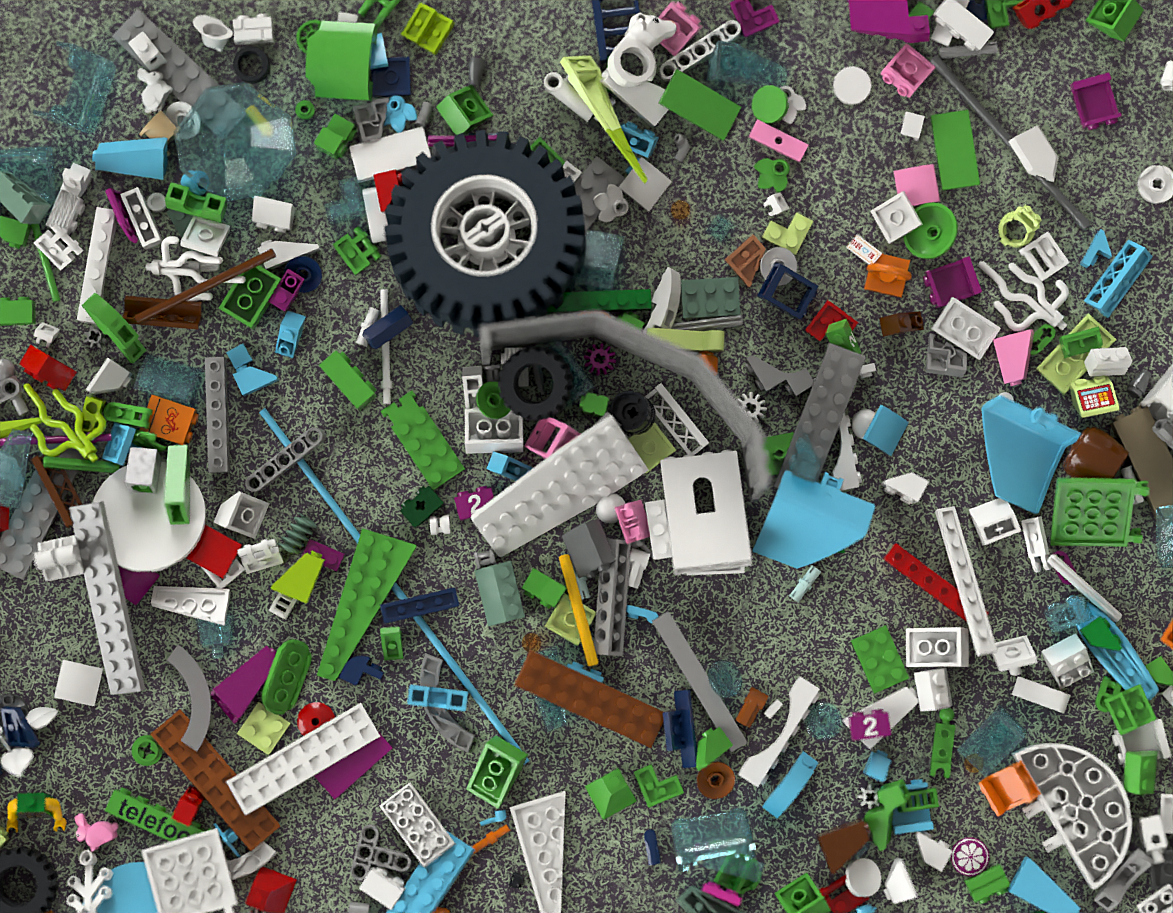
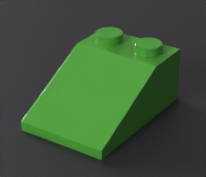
(496, 771)

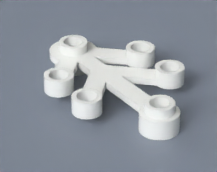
(89, 859)

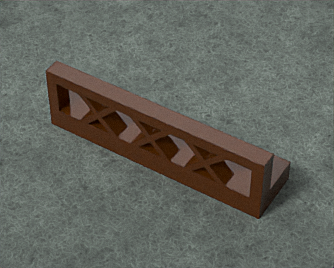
(180, 314)
(53, 491)

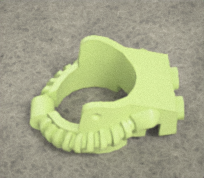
(1028, 218)

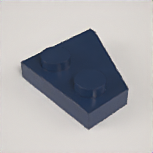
(17, 728)

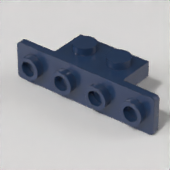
(680, 729)

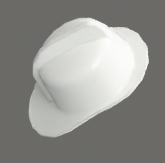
(213, 32)

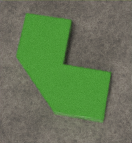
(1160, 671)

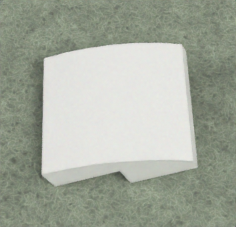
(648, 193)
(78, 683)

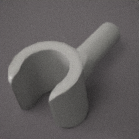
(641, 543)

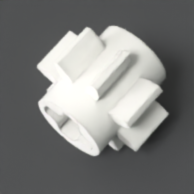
(864, 797)

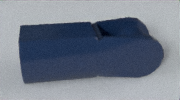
(652, 847)

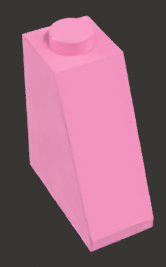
(1014, 355)

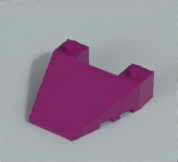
(888, 19)

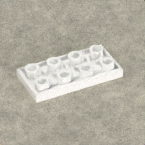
(388, 153)
(417, 825)

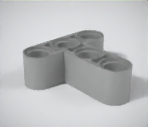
(375, 850)

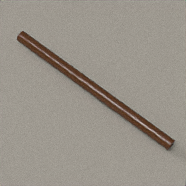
(205, 286)

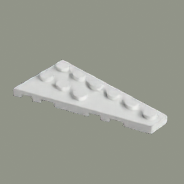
(542, 840)

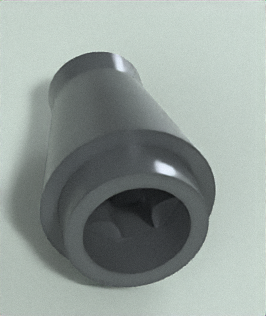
(475, 70)
(1138, 385)

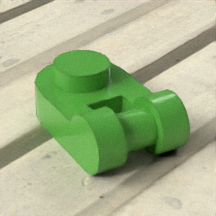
(1102, 695)

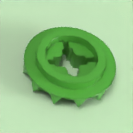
(138, 753)

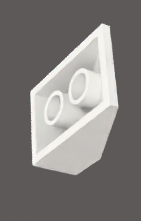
(937, 647)

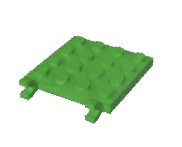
(1095, 512)

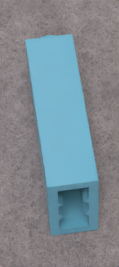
(133, 157)
(1038, 889)

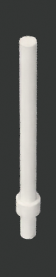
(386, 384)

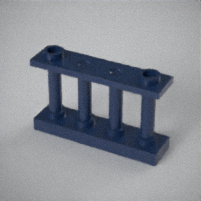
(603, 33)

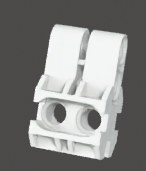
(59, 558)

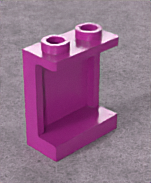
(1095, 101)
(952, 280)

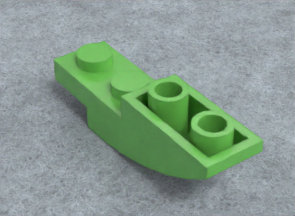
(115, 326)

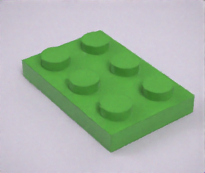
(879, 659)

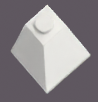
(110, 378)
(242, 514)
(898, 883)

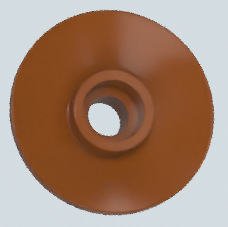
(720, 787)

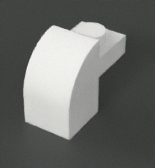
(76, 180)

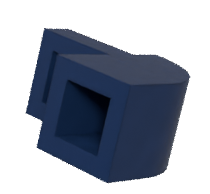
(357, 666)

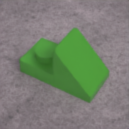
(391, 643)

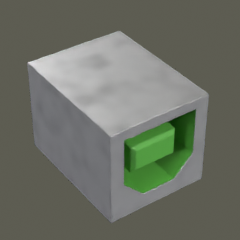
(143, 470)

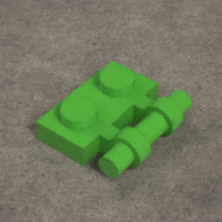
(352, 254)

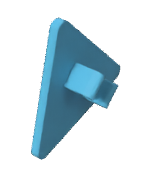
(228, 837)

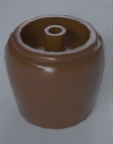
(1095, 455)

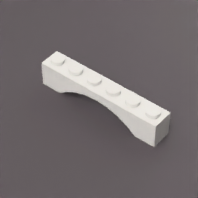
(99, 250)
(846, 461)
(800, 697)

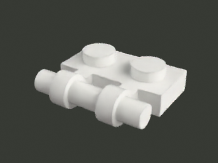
(54, 249)
(263, 559)

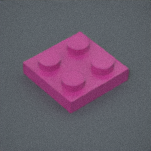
(714, 890)

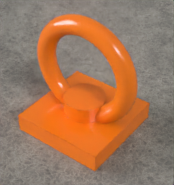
(888, 275)

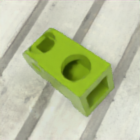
(91, 406)

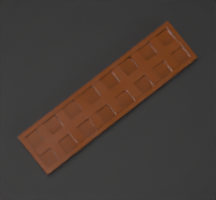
(590, 699)
(209, 776)

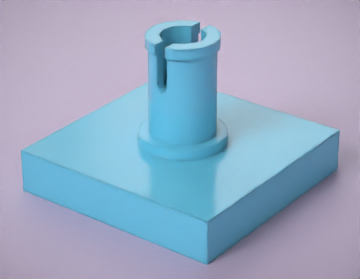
(120, 445)

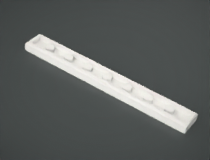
(966, 581)

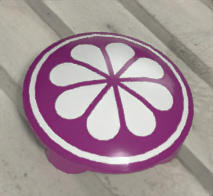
(970, 856)

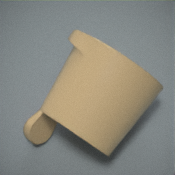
(159, 127)

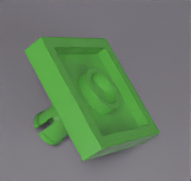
(776, 449)

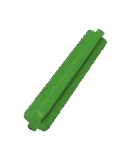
(80, 464)

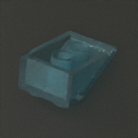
(992, 740)

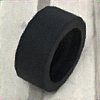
(237, 62)

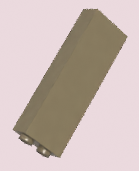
(1146, 455)

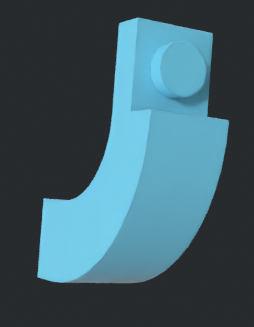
(790, 785)

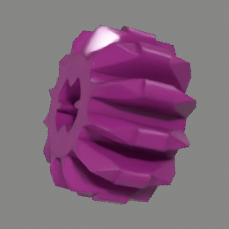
(596, 365)

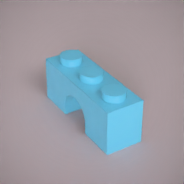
(438, 697)

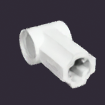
(637, 565)

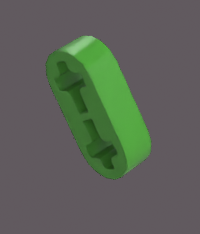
(1043, 342)

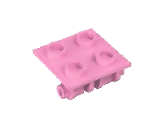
(633, 521)

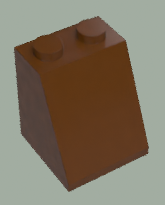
(843, 842)

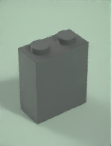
(588, 549)

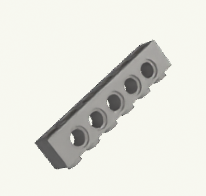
(217, 415)
(612, 601)

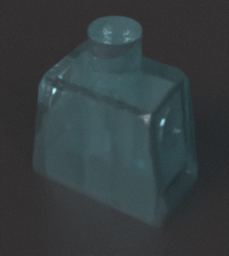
(215, 635)

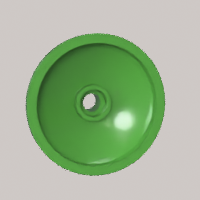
(934, 218)

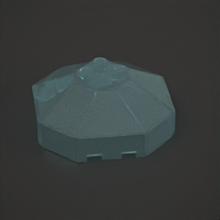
(234, 141)

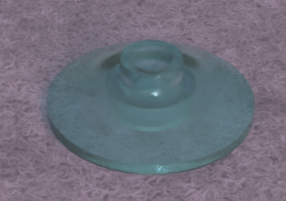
(731, 678)
(823, 710)

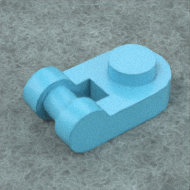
(635, 612)

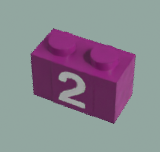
(469, 503)
(869, 725)

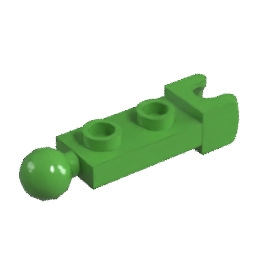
(943, 743)

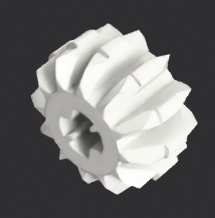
(751, 401)

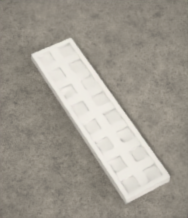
(303, 759)

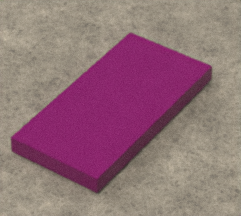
(349, 769)

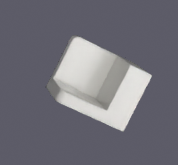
(912, 125)

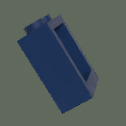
(771, 284)

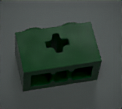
(415, 516)

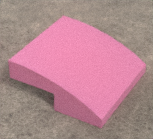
(918, 184)

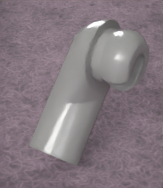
(682, 145)

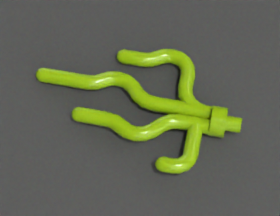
(80, 442)

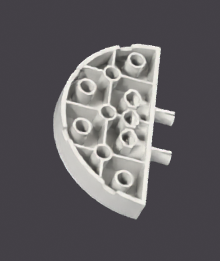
(1083, 805)

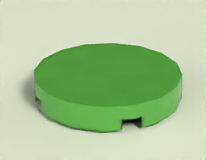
(770, 104)

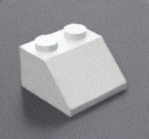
(273, 214)
(933, 689)

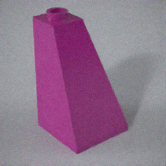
(242, 685)

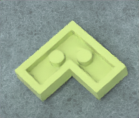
(791, 237)

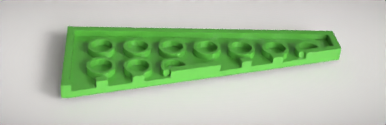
(370, 578)

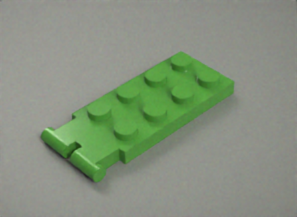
(423, 441)

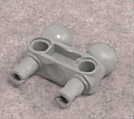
(7, 375)

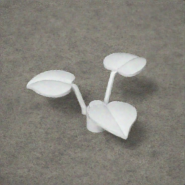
(20, 758)

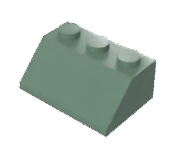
(499, 593)

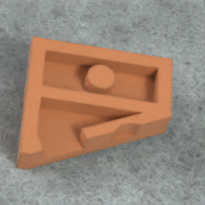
(746, 259)

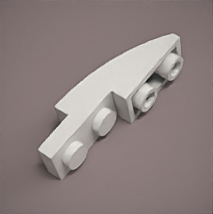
(667, 300)

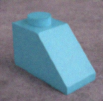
(252, 379)
(507, 466)
(877, 765)

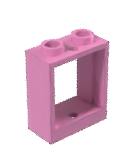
(545, 428)

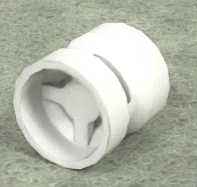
(444, 525)

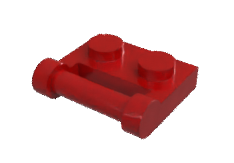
(844, 901)

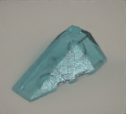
(13, 467)

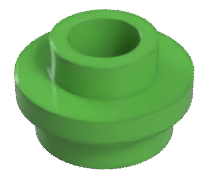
(309, 113)

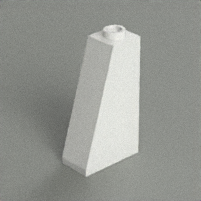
(640, 99)
(896, 705)

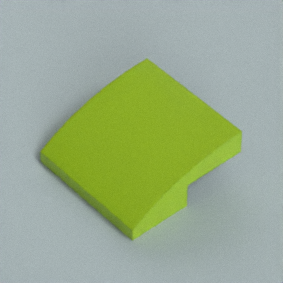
(428, 28)

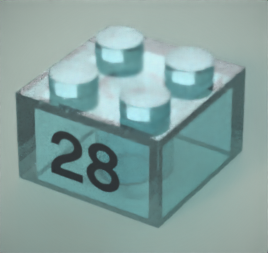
(1067, 615)

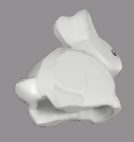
(155, 92)

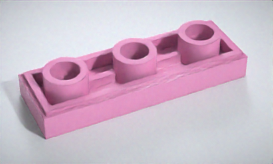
(767, 134)

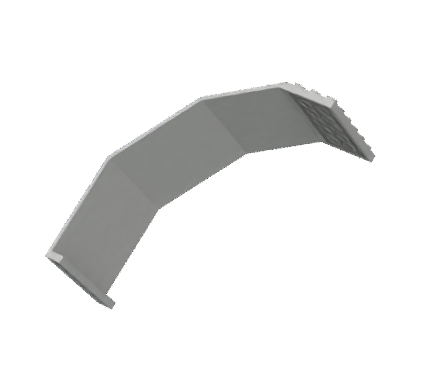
(653, 350)

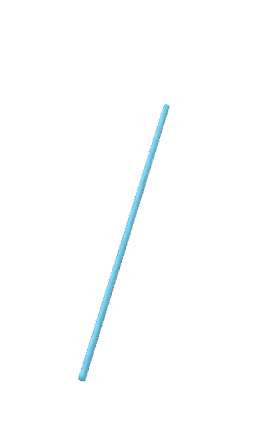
(396, 589)

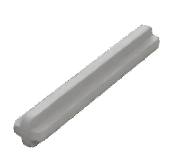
(710, 324)

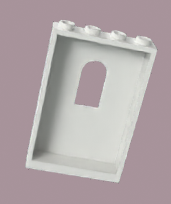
(712, 538)

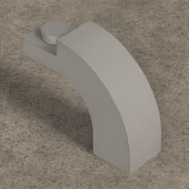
(1124, 875)

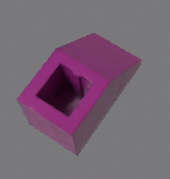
(286, 291)

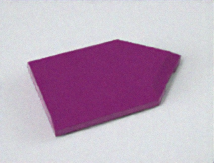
(121, 214)

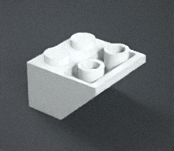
(907, 486)
(994, 521)
(1068, 661)
(1158, 902)

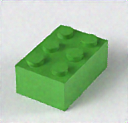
(250, 299)
(348, 379)

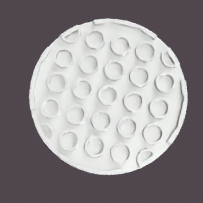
(141, 525)

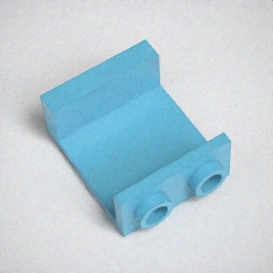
(913, 820)

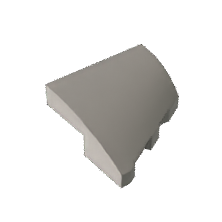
(371, 127)
(951, 360)

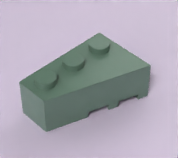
(697, 901)

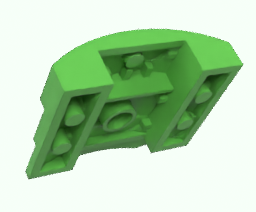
(341, 60)

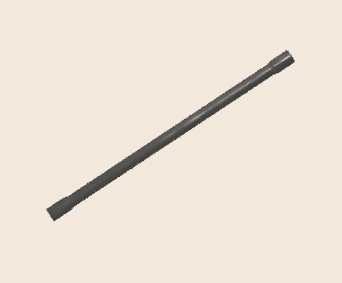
(943, 69)

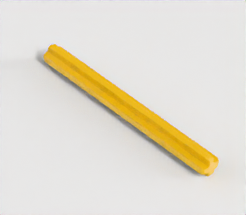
(578, 610)

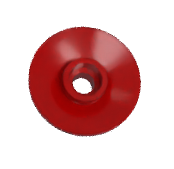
(311, 711)

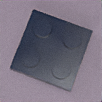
(392, 79)

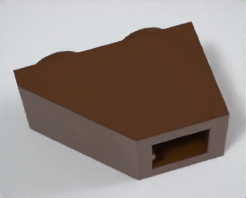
(901, 323)

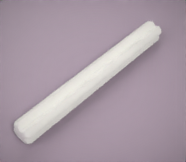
(1084, 588)

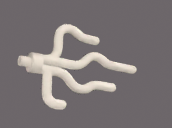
(169, 267)
(1043, 310)

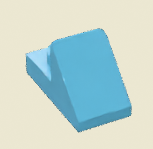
(1098, 245)

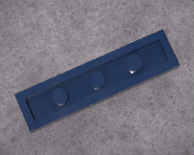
(419, 605)

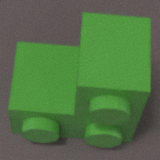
(335, 137)
(544, 588)

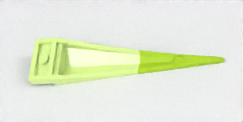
(586, 78)

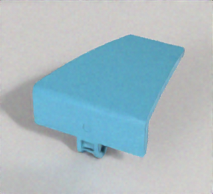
(1023, 450)
(811, 521)

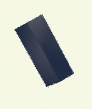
(387, 327)

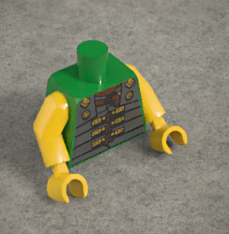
(34, 806)

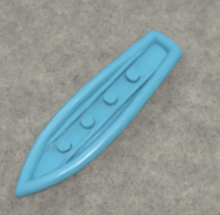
(1122, 665)

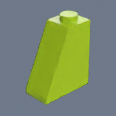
(301, 577)

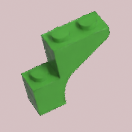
(881, 817)

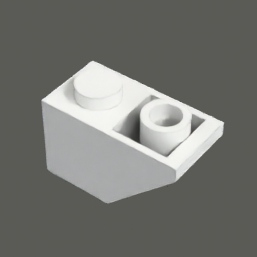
(932, 852)

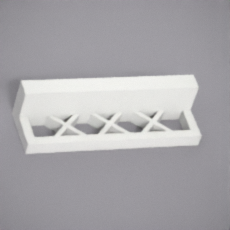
(685, 420)

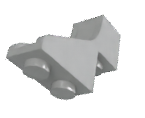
(769, 377)

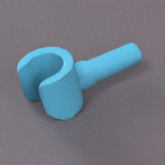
(500, 815)

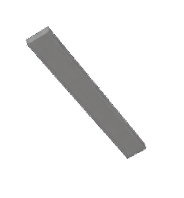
(698, 679)

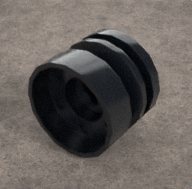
(631, 402)

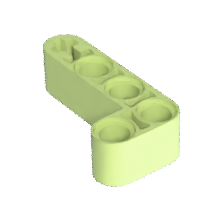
(692, 340)

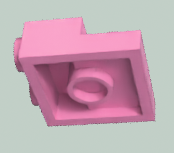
(686, 27)
(907, 71)

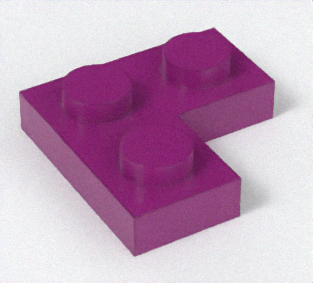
(751, 21)
(332, 557)

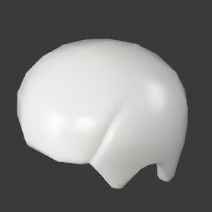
(862, 421)
(606, 508)

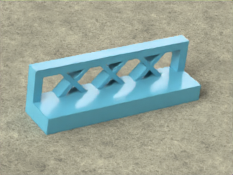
(1122, 279)

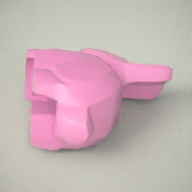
(95, 834)

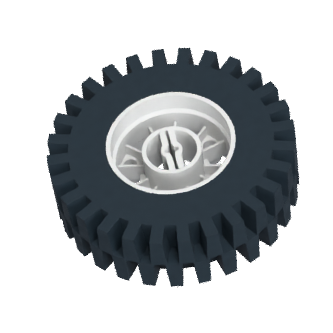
(482, 173)

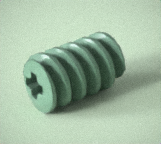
(297, 534)

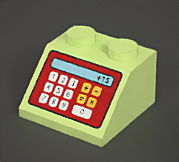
(1093, 396)

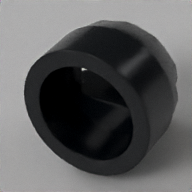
(518, 880)

